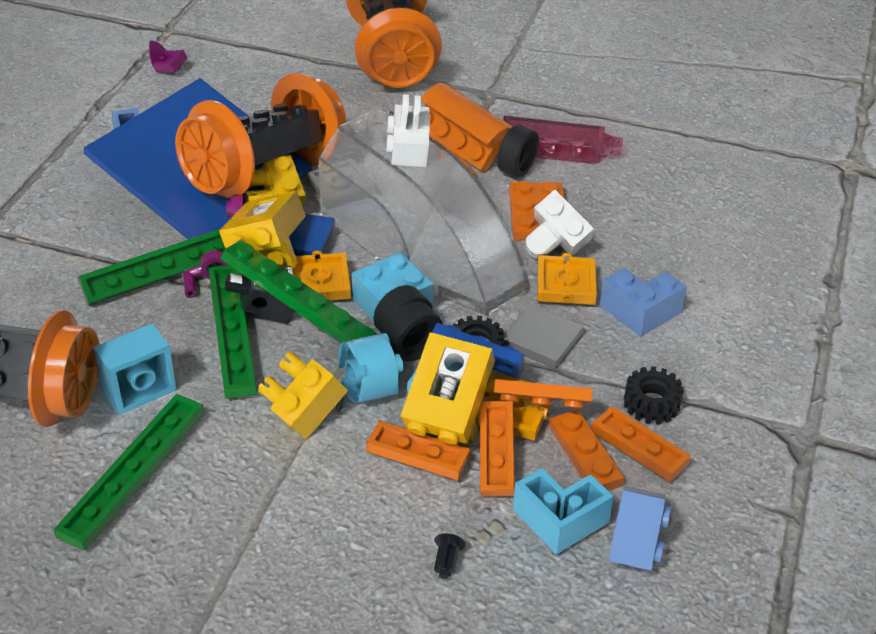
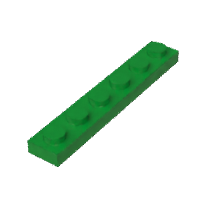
(148, 267)
(294, 293)
(231, 336)
(128, 472)

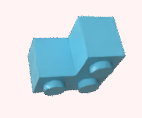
(561, 514)

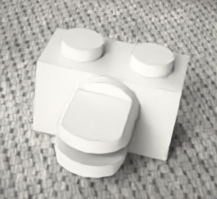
(409, 133)
(558, 227)

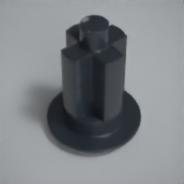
(447, 553)

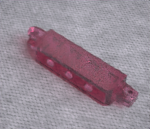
(570, 140)

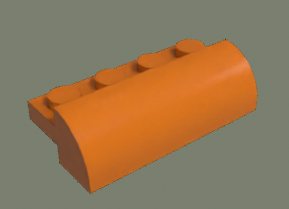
(464, 125)

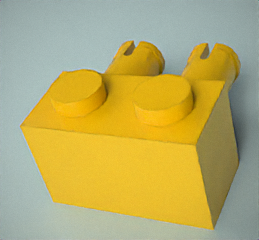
(277, 178)
(307, 398)

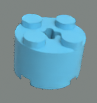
(369, 368)

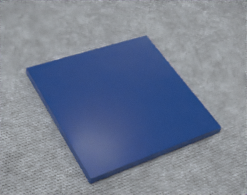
(146, 163)

